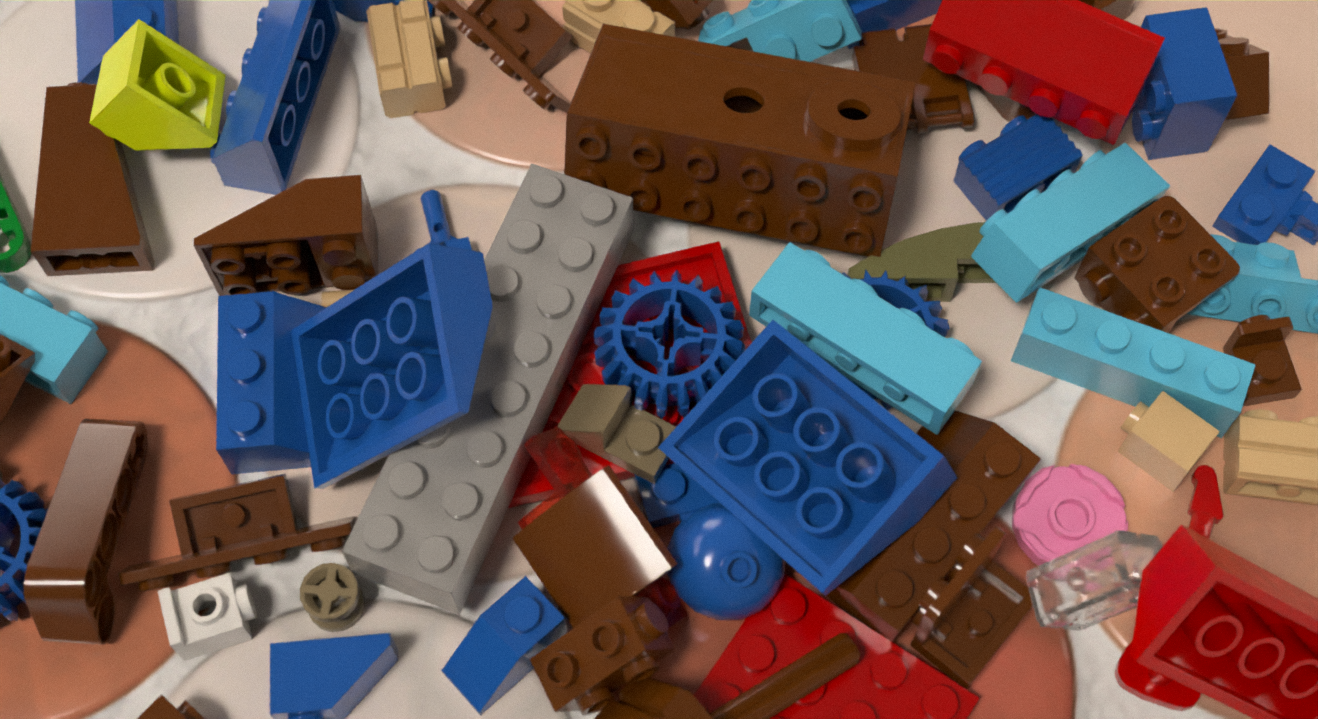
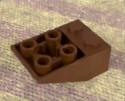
(296, 241)

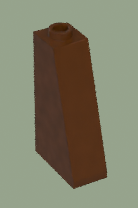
(84, 194)

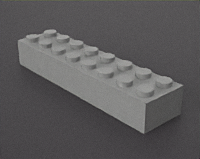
(450, 489)

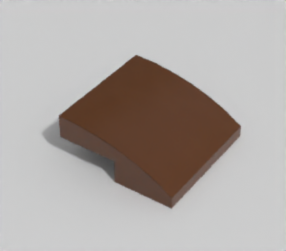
(593, 547)

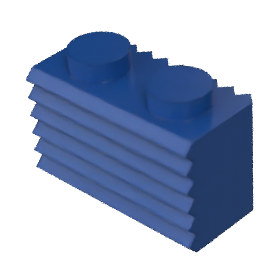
(1021, 159)

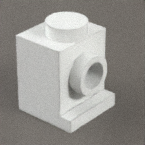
(200, 635)

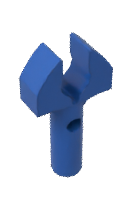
(438, 223)

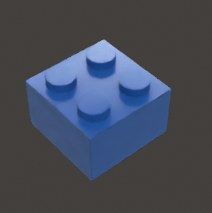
(1186, 88)

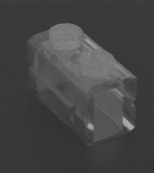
(1091, 581)

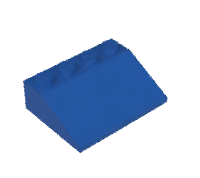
(391, 359)
(807, 459)

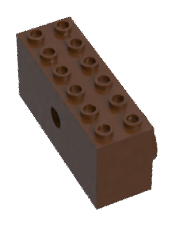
(740, 138)

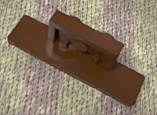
(522, 40)
(233, 525)

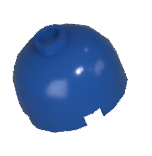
(723, 565)

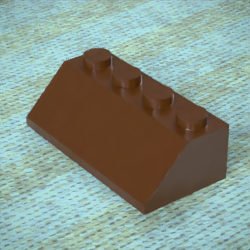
(988, 473)

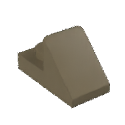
(612, 428)

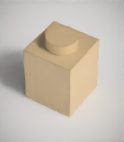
(1165, 439)

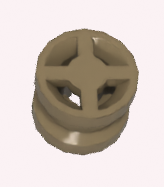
(323, 588)

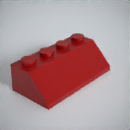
(1049, 56)
(1228, 629)

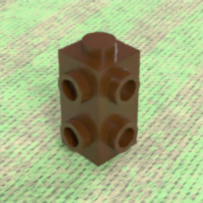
(603, 654)

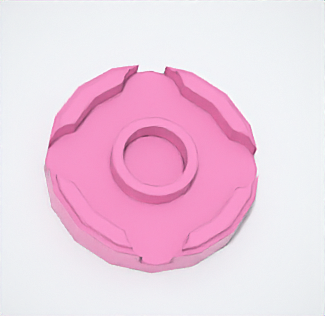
(1064, 511)

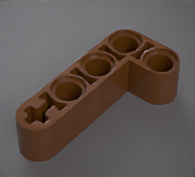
(81, 532)

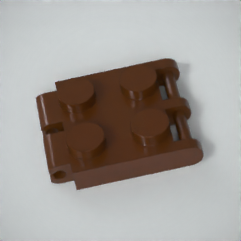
(937, 95)

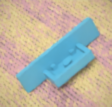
(787, 27)
(1265, 285)

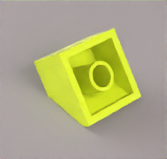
(157, 93)

